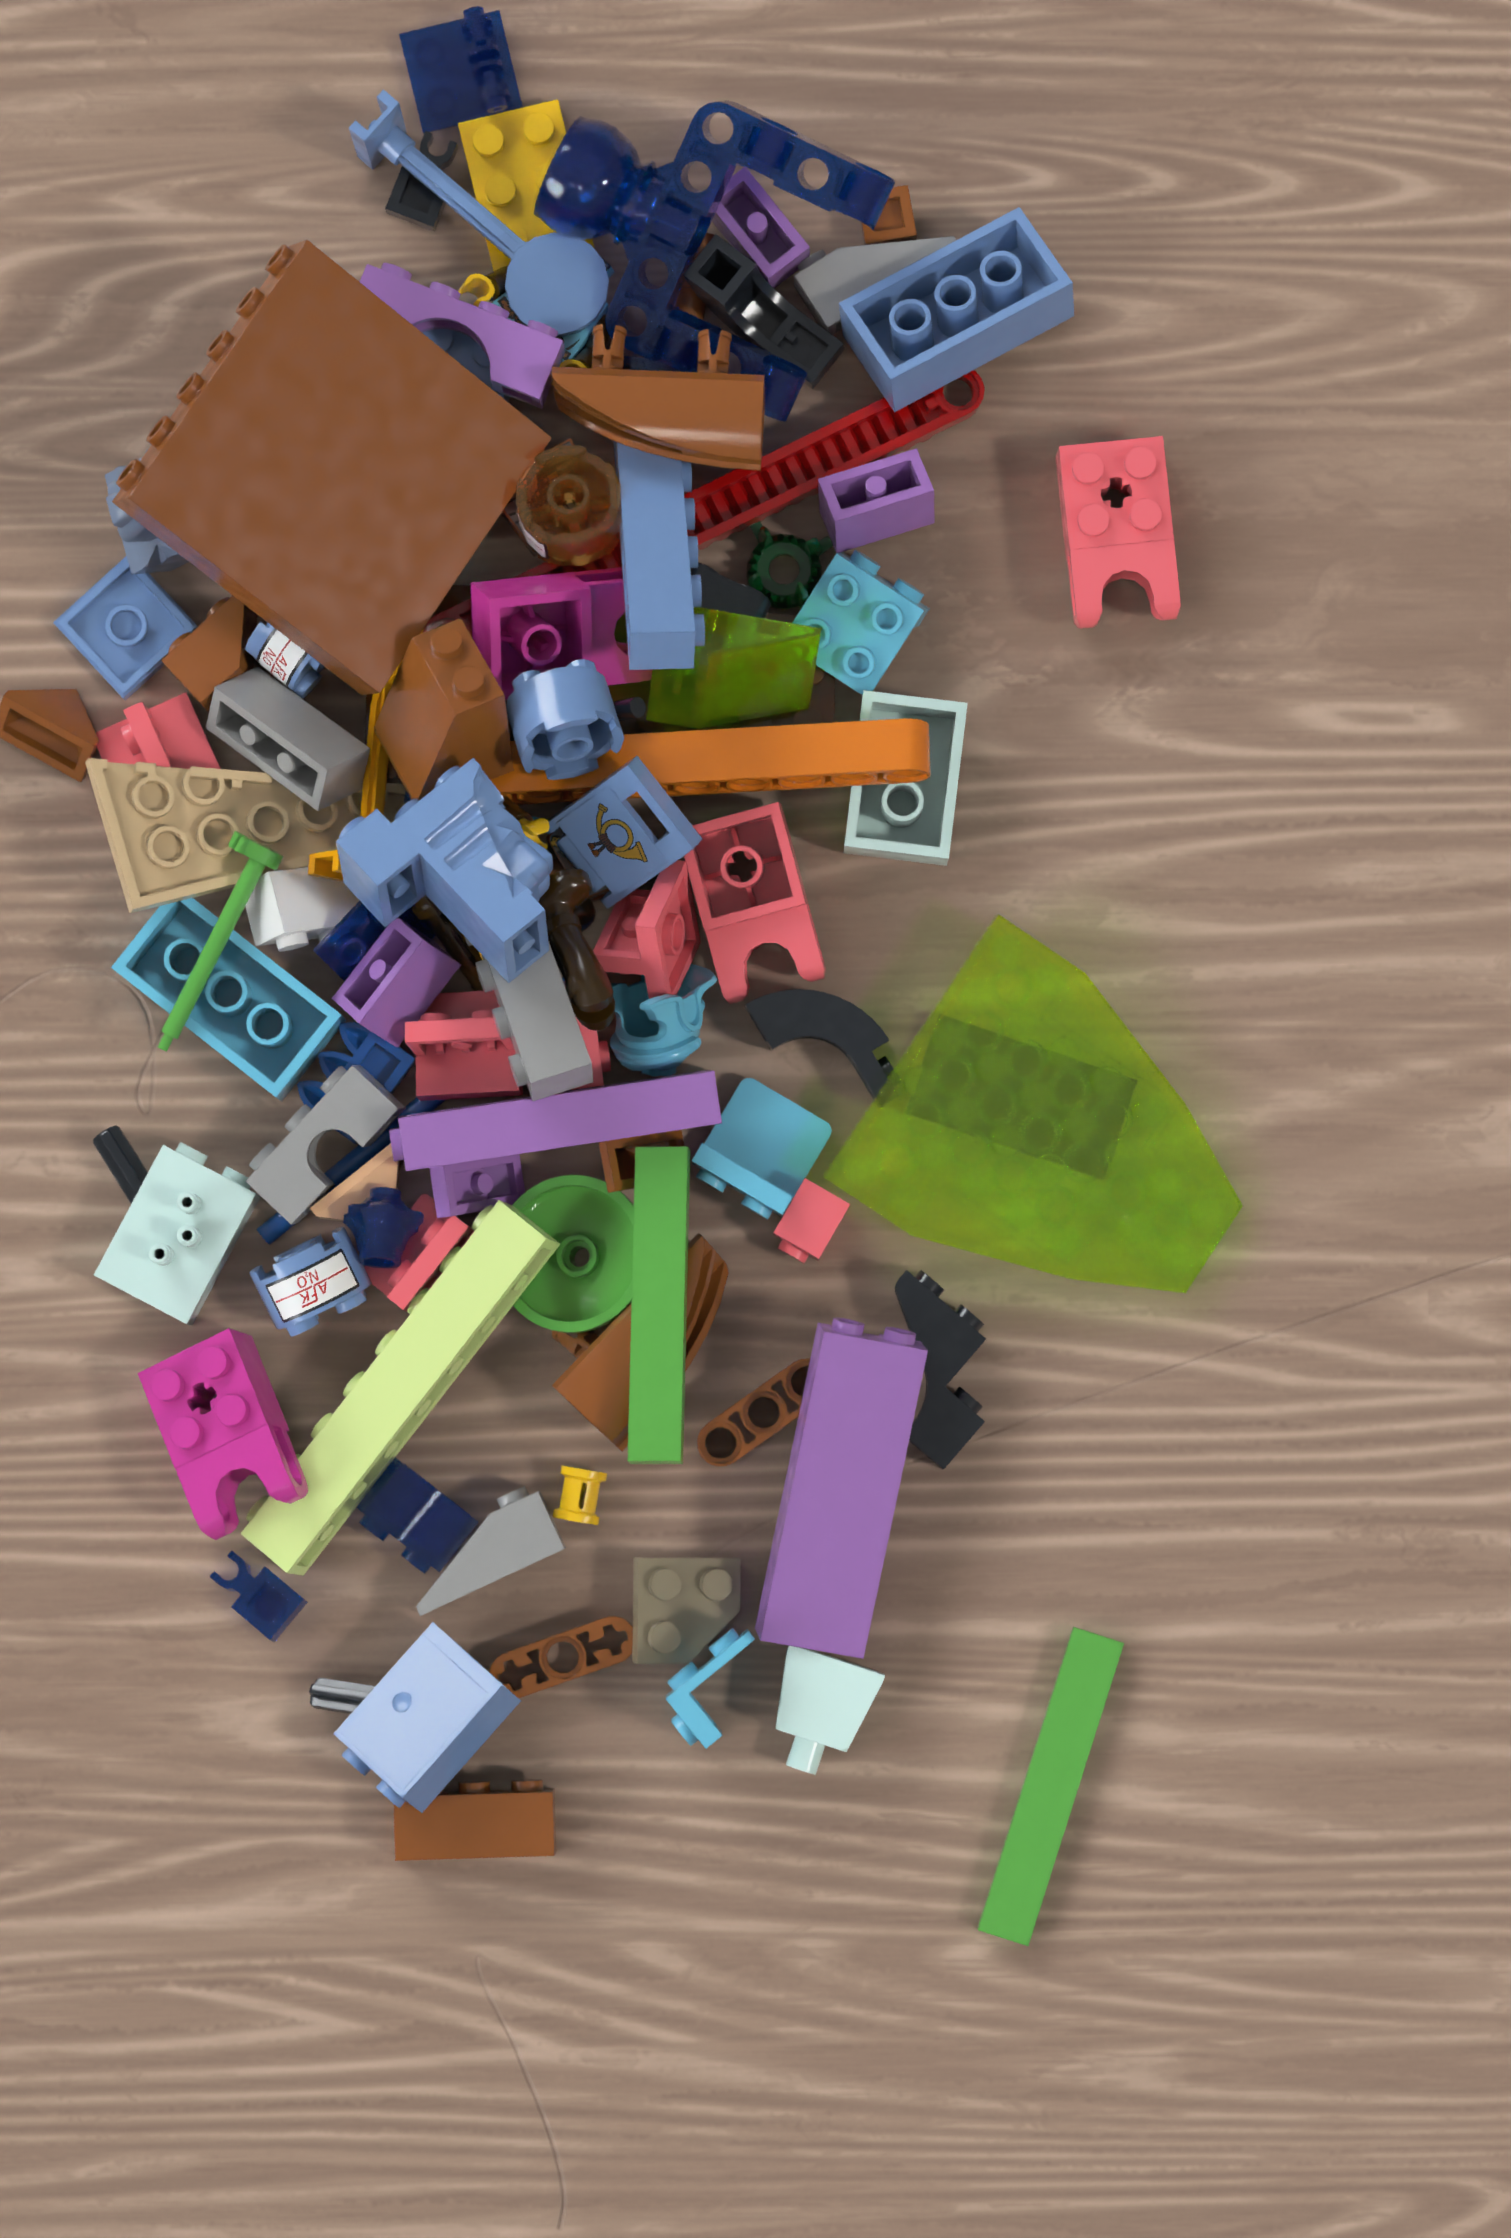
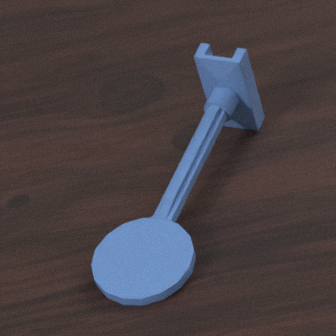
(548, 277)

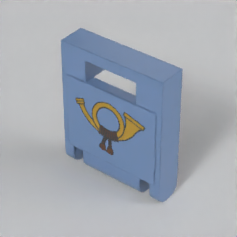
(613, 840)

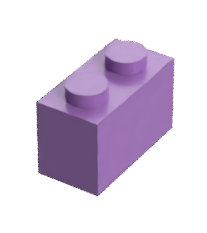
(759, 229)
(876, 500)
(396, 981)

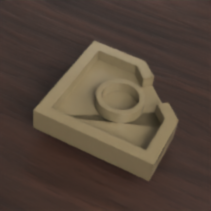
(681, 1605)

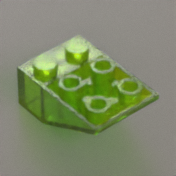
(740, 674)

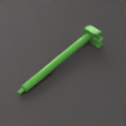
(259, 858)

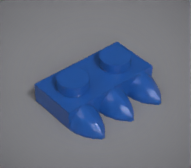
(373, 1053)

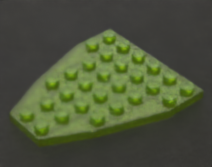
(1039, 1131)

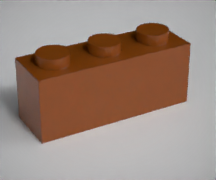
(479, 1823)

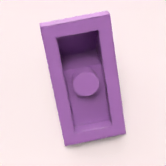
(476, 1184)

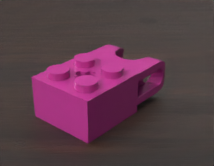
(572, 620)
(234, 1439)

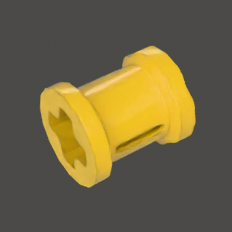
(579, 1495)

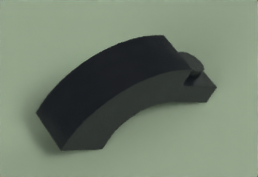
(757, 312)
(827, 1018)

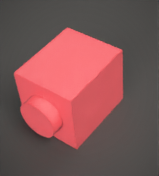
(809, 1222)

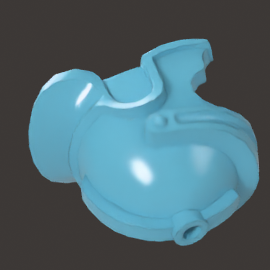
(661, 1030)

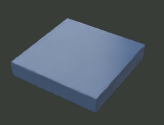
(125, 627)

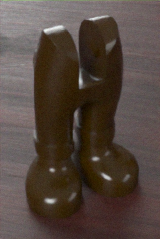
(567, 916)

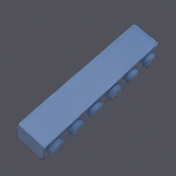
(658, 560)

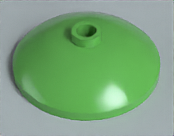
(579, 1216)

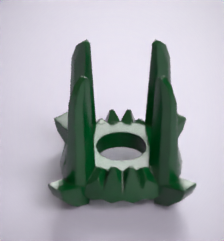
(802, 551)

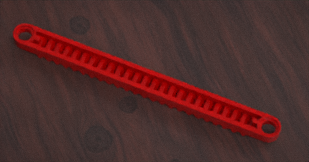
(790, 473)

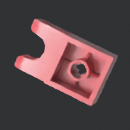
(1121, 541)
(753, 912)

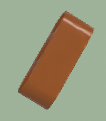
(738, 1422)

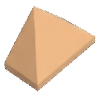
(377, 1172)

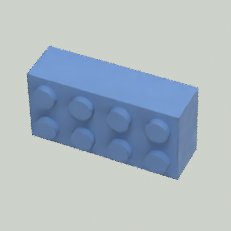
(957, 309)

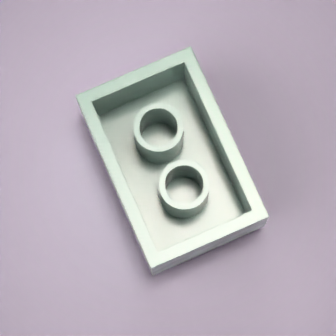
(916, 817)

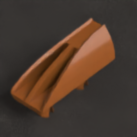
(670, 414)
(601, 1374)

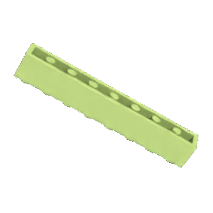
(402, 1384)

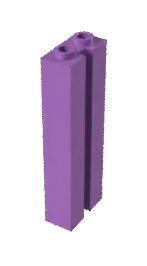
(556, 1120)
(841, 1488)

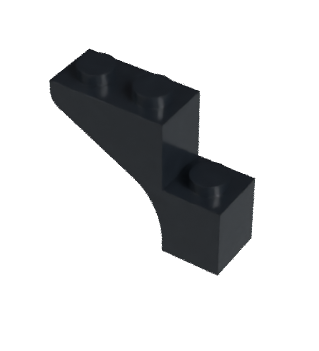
(951, 1339)

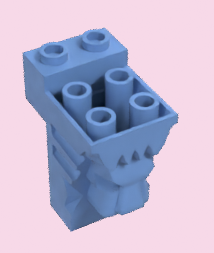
(464, 858)

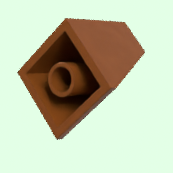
(444, 711)

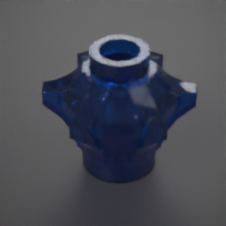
(382, 1227)

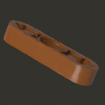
(596, 1631)

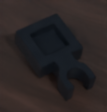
(412, 199)

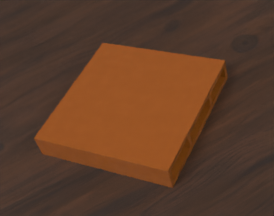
(330, 467)

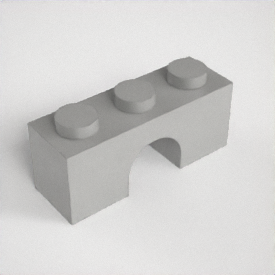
(289, 1173)

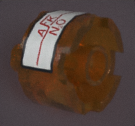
(574, 534)

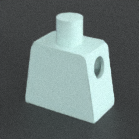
(822, 1704)

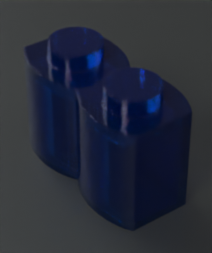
(416, 1516)

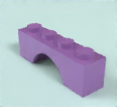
(517, 353)

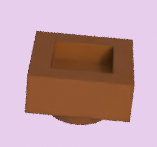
(895, 221)

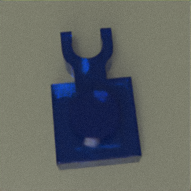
(263, 1600)

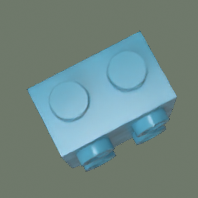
(860, 619)
(761, 1148)
(691, 1717)

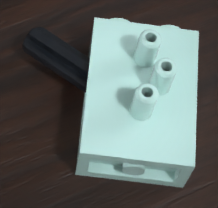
(177, 1224)

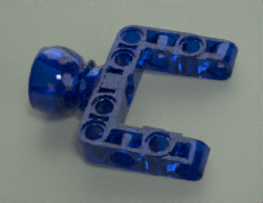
(656, 213)

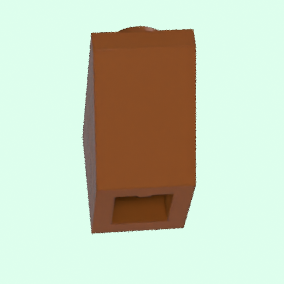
(213, 650)

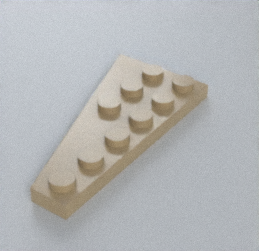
(176, 824)

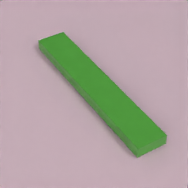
(659, 1305)
(1050, 1786)

